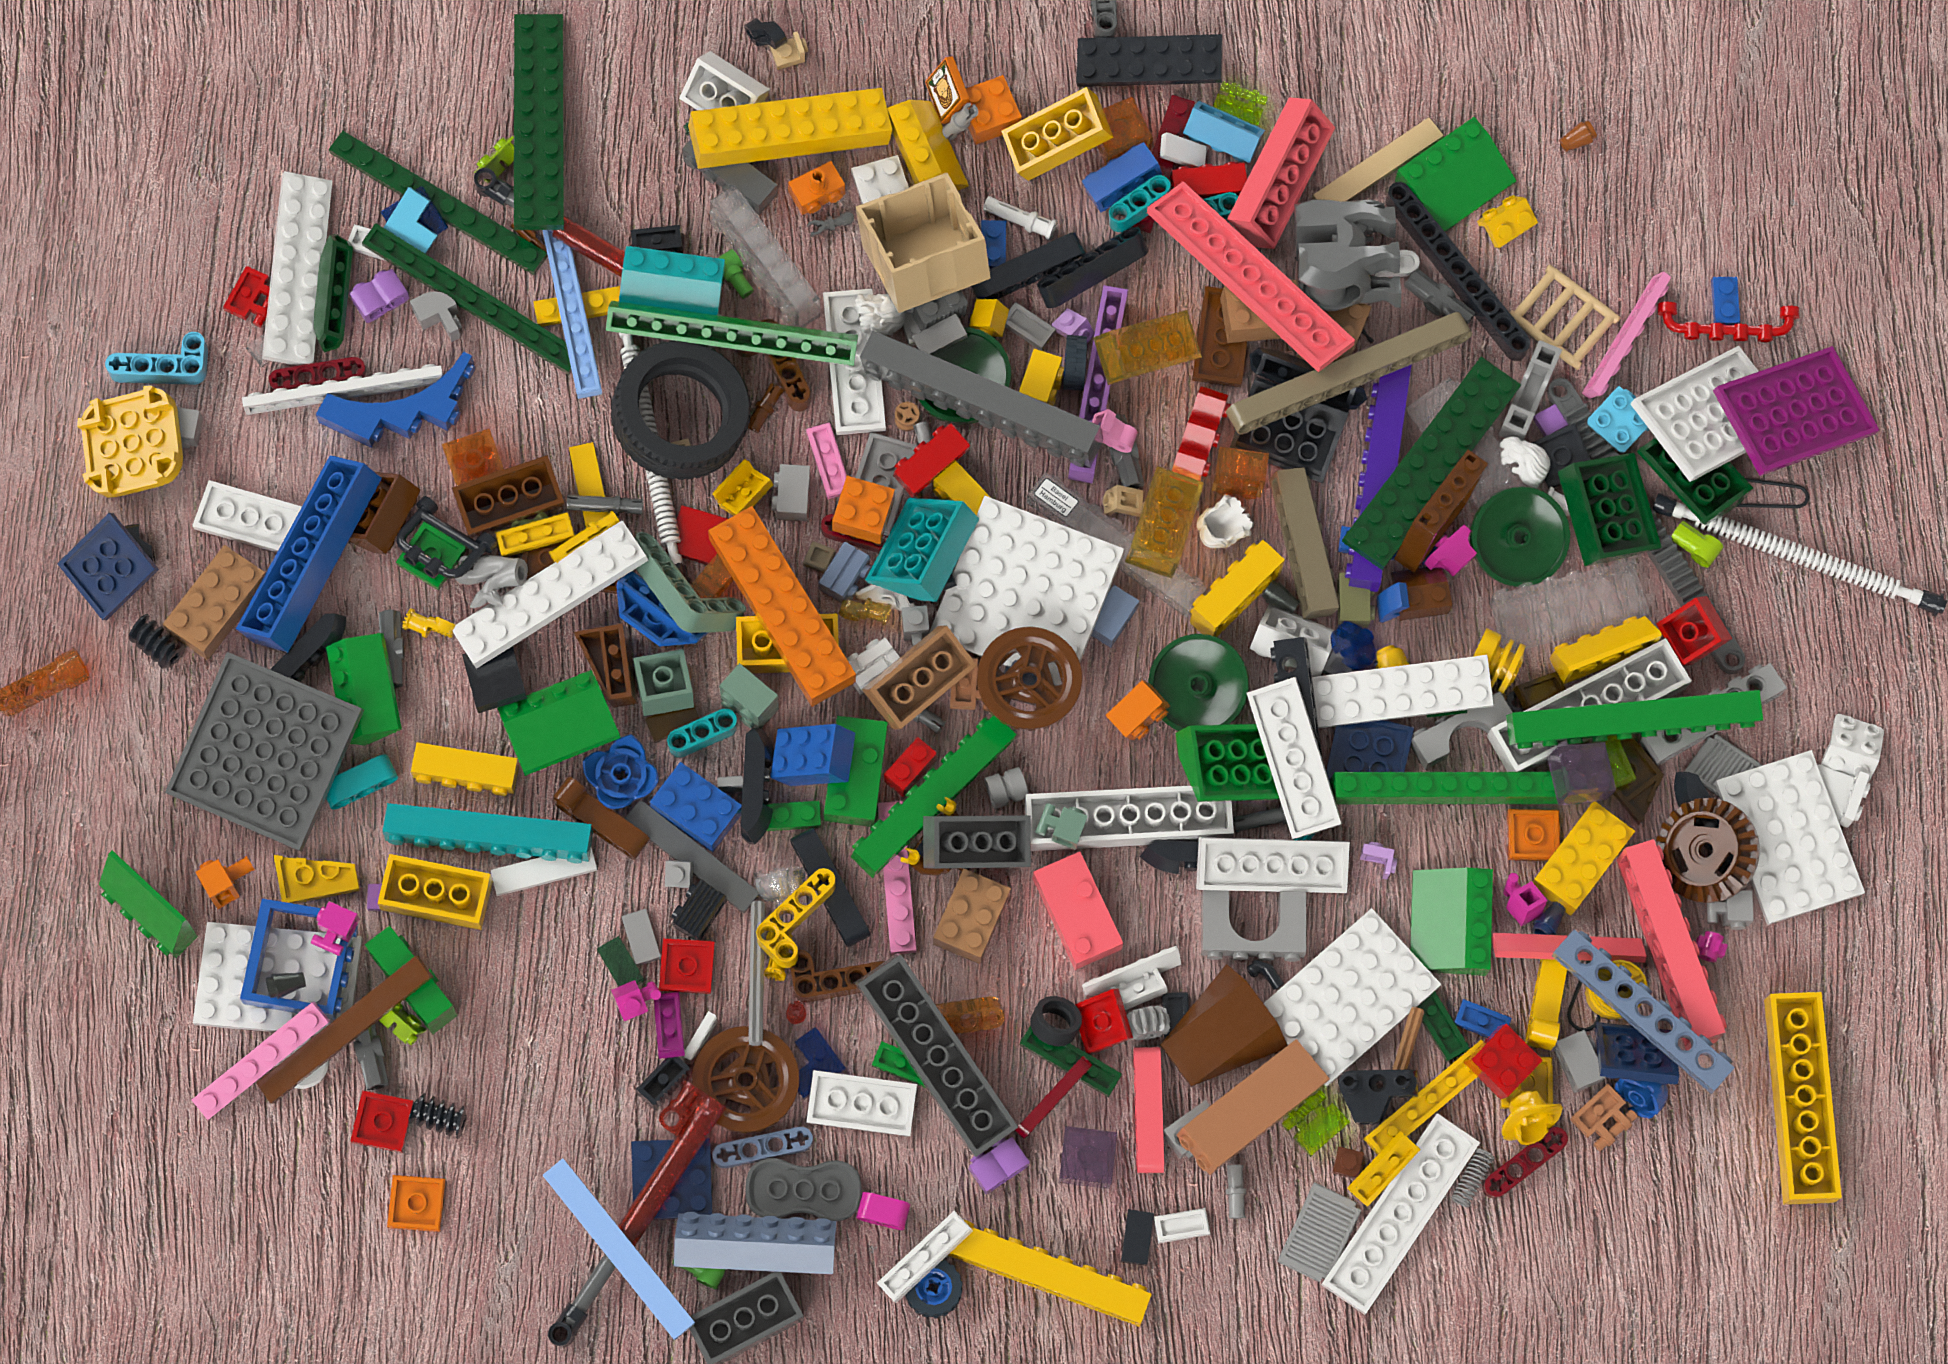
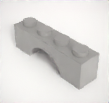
(1531, 391)
(1433, 744)

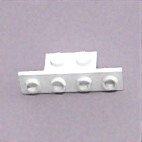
(1136, 981)

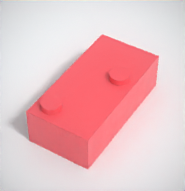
(1077, 910)

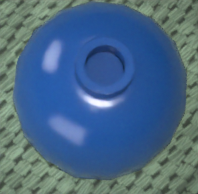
(1644, 1096)

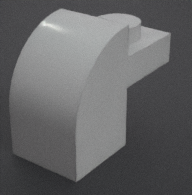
(436, 308)

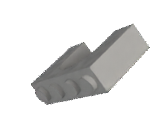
(1221, 940)

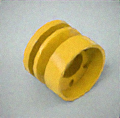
(1502, 662)
(1598, 1005)

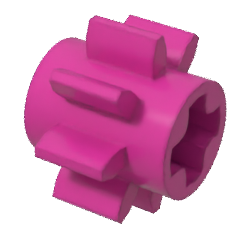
(1711, 946)

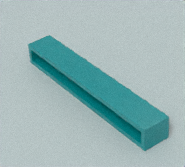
(488, 833)

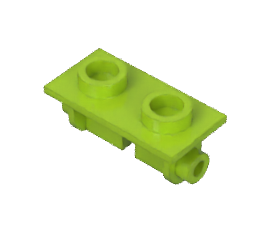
(503, 151)
(406, 1027)

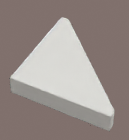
(884, 597)

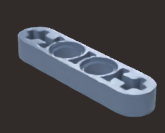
(761, 1143)

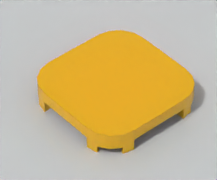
(131, 442)

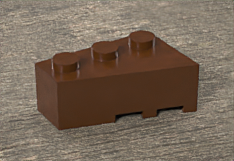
(611, 661)

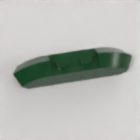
(332, 292)

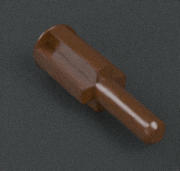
(531, 236)

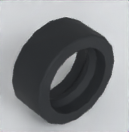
(1050, 1034)

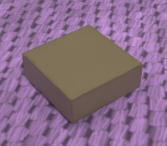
(819, 557)

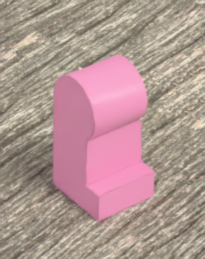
(1115, 432)

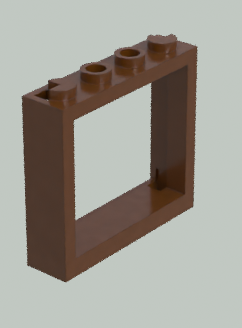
(1441, 511)

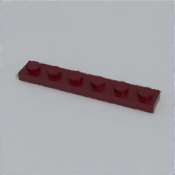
(1173, 123)

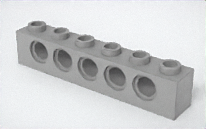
(1764, 678)

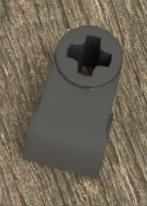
(1104, 13)

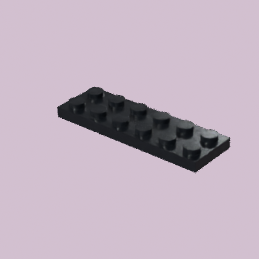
(1149, 60)

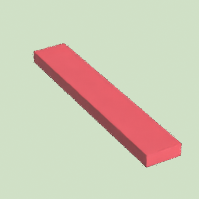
(1542, 946)

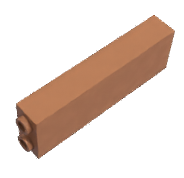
(1252, 1107)

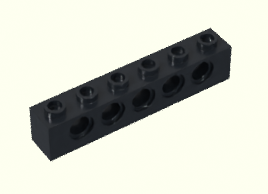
(1297, 649)

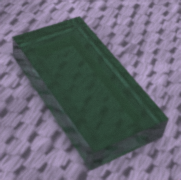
(619, 962)

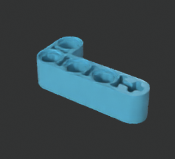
(157, 362)

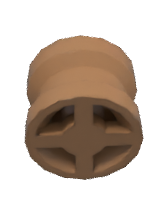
(907, 410)

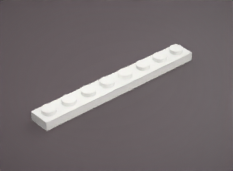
(351, 388)

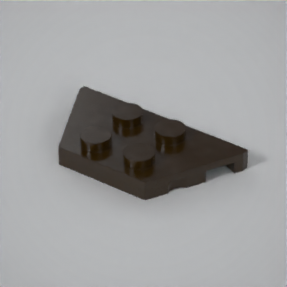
(1638, 794)

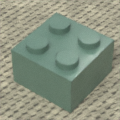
(663, 682)
(748, 697)

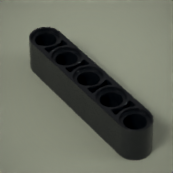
(1029, 267)
(1092, 267)
(840, 904)

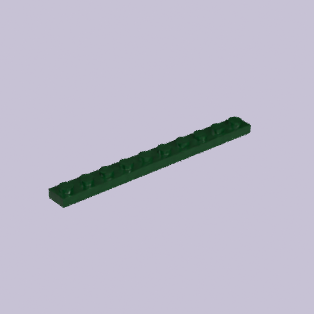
(451, 209)
(468, 296)

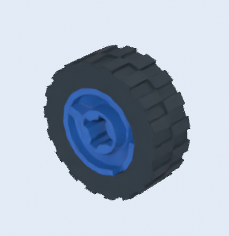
(1075, 362)
(947, 1295)

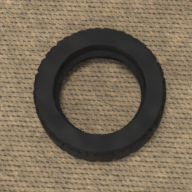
(699, 364)

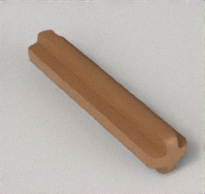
(1408, 1039)

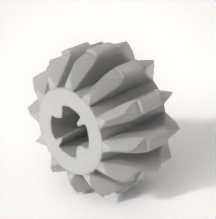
(1149, 1022)

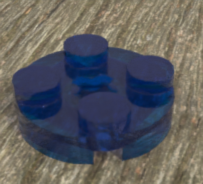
(1354, 645)

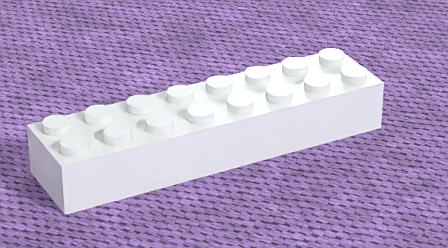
(1641, 677)
(1133, 817)

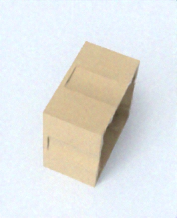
(923, 242)

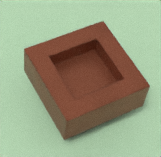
(1347, 1162)

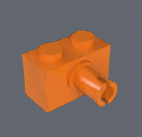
(816, 188)
(219, 880)

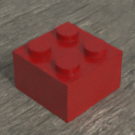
(1694, 630)
(1503, 1061)

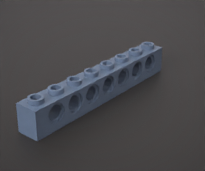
(1627, 1008)

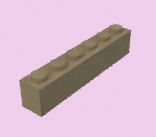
(1304, 543)

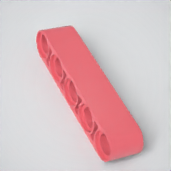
(1148, 1110)

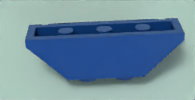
(647, 615)

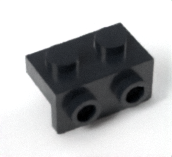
(658, 238)

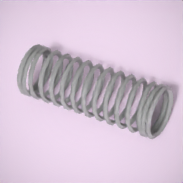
(1486, 1157)

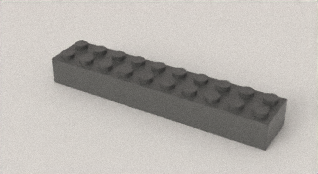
(981, 399)

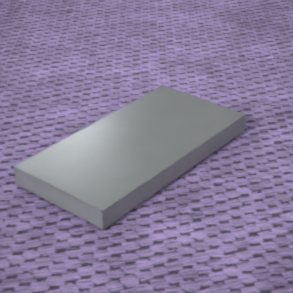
(878, 467)

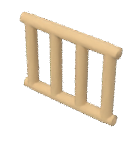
(1570, 289)

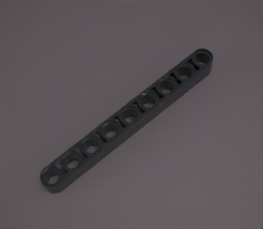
(1458, 282)

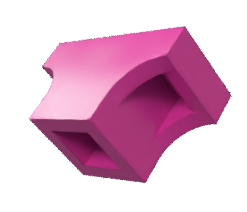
(1452, 552)

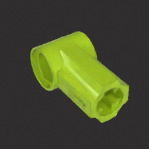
(1701, 547)

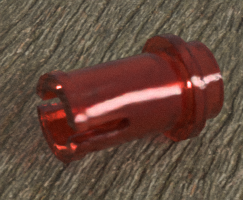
(793, 1018)

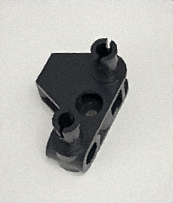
(1370, 1103)

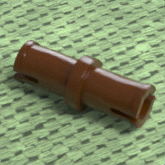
(765, 407)

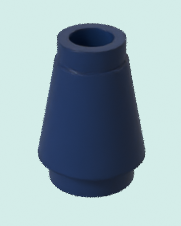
(1549, 920)

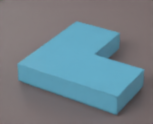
(405, 221)

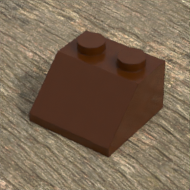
(1426, 591)

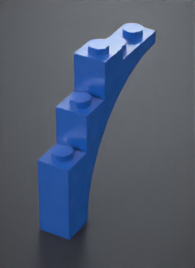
(403, 416)

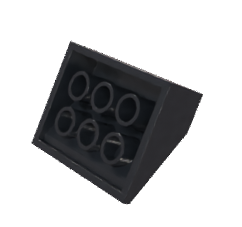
(1298, 439)

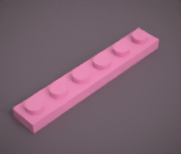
(1631, 328)
(898, 897)
(260, 1060)

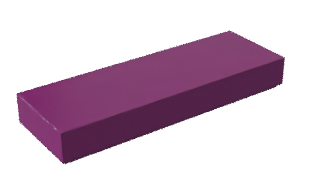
(669, 1026)

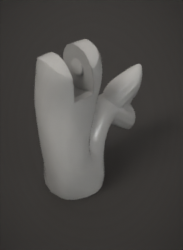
(497, 573)

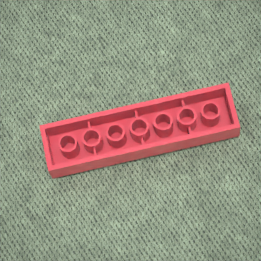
(1669, 940)

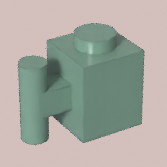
(1067, 827)

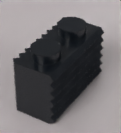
(699, 910)
(663, 1081)

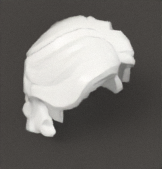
(878, 314)
(1532, 460)
(1224, 523)

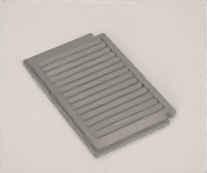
(1719, 760)
(1319, 1233)

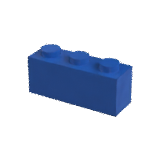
(1121, 176)

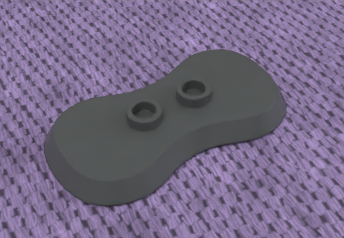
(825, 1190)

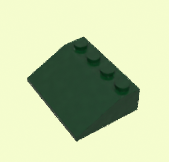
(1706, 496)
(1609, 509)

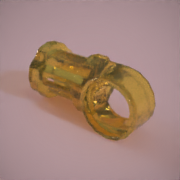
(872, 610)

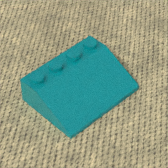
(672, 280)
(923, 548)

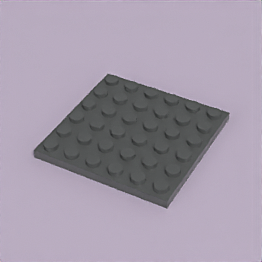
(264, 751)

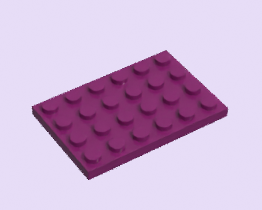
(1796, 410)

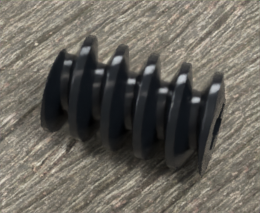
(154, 643)
(438, 1115)

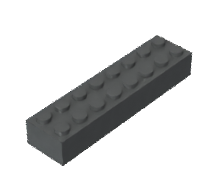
(936, 1054)

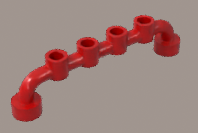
(1718, 330)

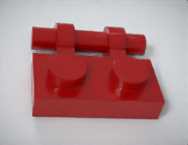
(246, 294)

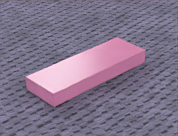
(827, 459)

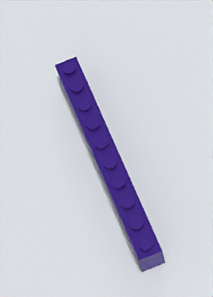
(1379, 461)

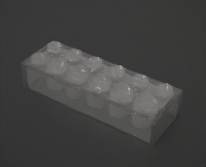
(764, 258)

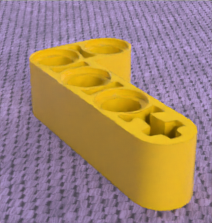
(799, 912)
(1546, 1003)

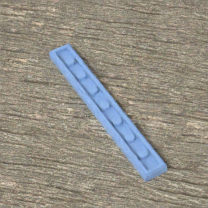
(573, 317)
(619, 1249)

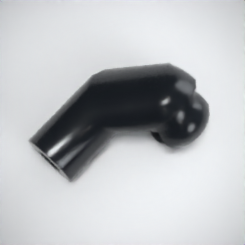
(1267, 970)

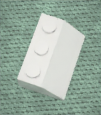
(720, 84)
(1281, 624)

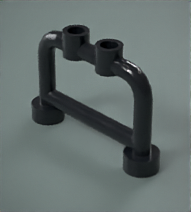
(434, 566)

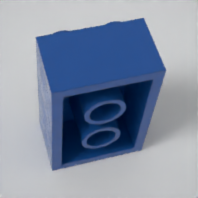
(813, 755)
(696, 807)

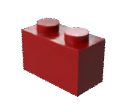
(910, 767)

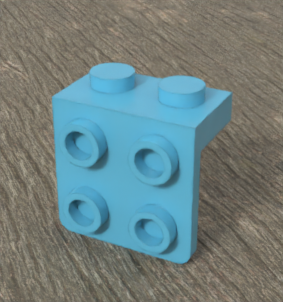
(1617, 420)

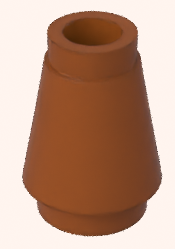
(1579, 136)

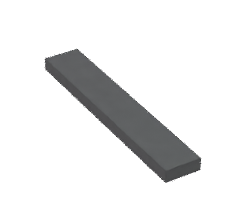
(683, 848)

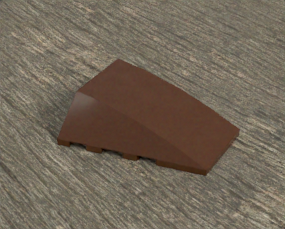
(1223, 1030)

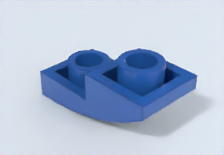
(1392, 601)

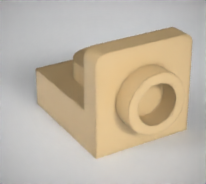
(790, 53)
(1123, 500)

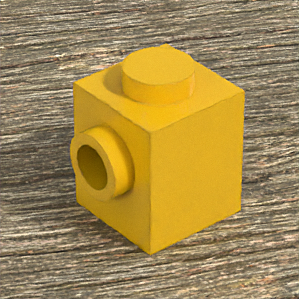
(989, 316)

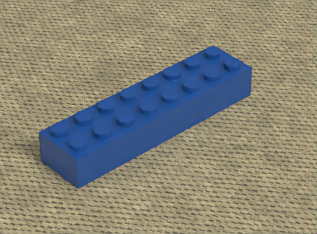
(308, 553)

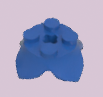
(624, 755)

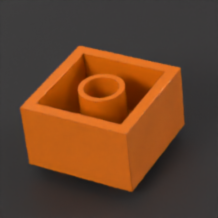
(995, 109)
(863, 509)
(1138, 711)

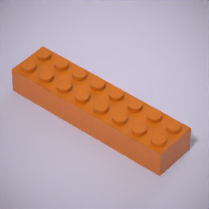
(782, 606)

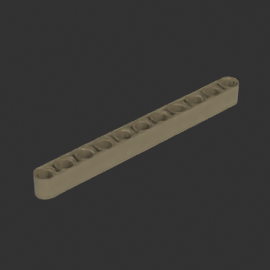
(1348, 373)

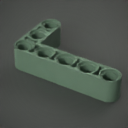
(679, 598)

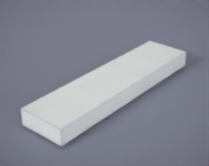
(537, 872)
(924, 1256)

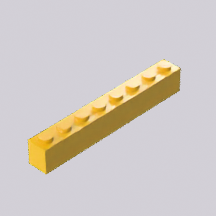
(1053, 1275)

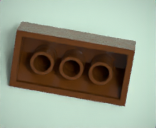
(508, 496)

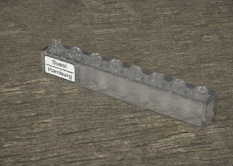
(1071, 510)

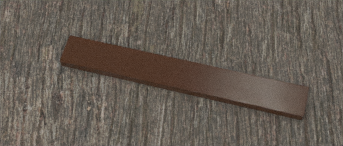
(344, 1029)

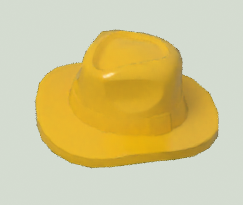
(1529, 1118)

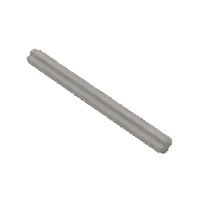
(756, 989)

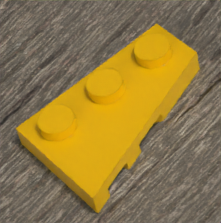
(311, 880)

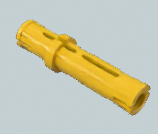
(584, 536)

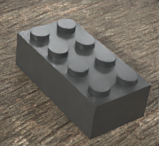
(977, 841)
(745, 1319)

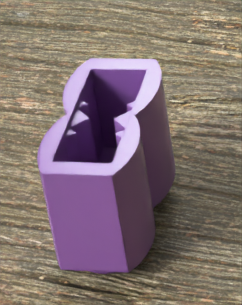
(379, 295)
(998, 1165)

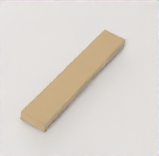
(1382, 163)

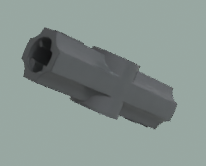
(1437, 297)
(1127, 463)
(390, 625)
(370, 1056)

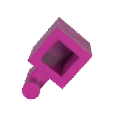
(1524, 902)
(337, 923)
(632, 1000)

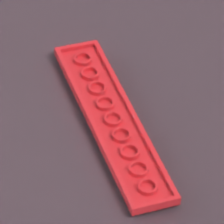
(1251, 276)

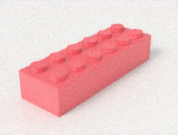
(1281, 173)

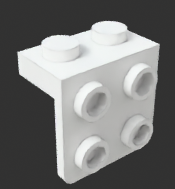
(1853, 746)
(1845, 793)

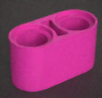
(883, 1211)

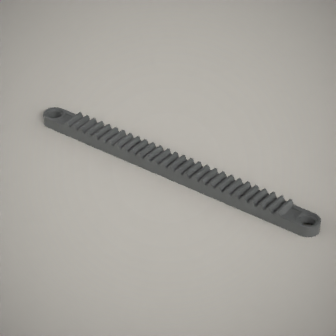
(1666, 559)

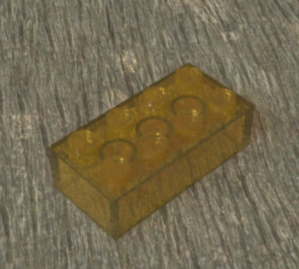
(1147, 347)
(1164, 522)

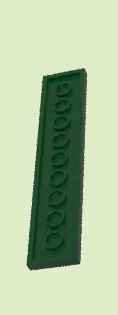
(538, 122)
(1431, 459)

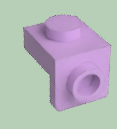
(1073, 324)
(1376, 853)

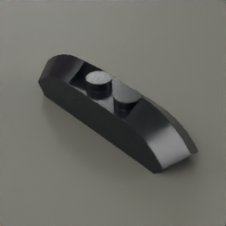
(1285, 367)
(311, 647)
(757, 762)
(1690, 787)
(1171, 855)

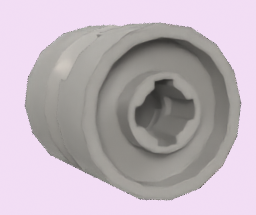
(1006, 787)

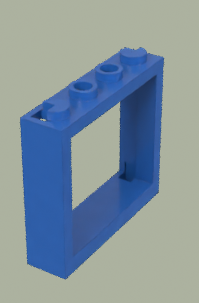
(257, 954)

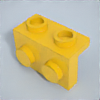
(1508, 220)
(742, 488)

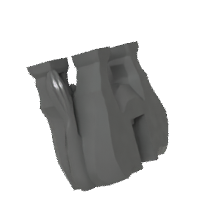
(1335, 256)

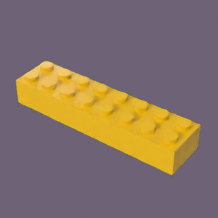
(789, 128)
(1802, 1098)

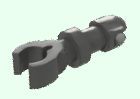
(830, 223)

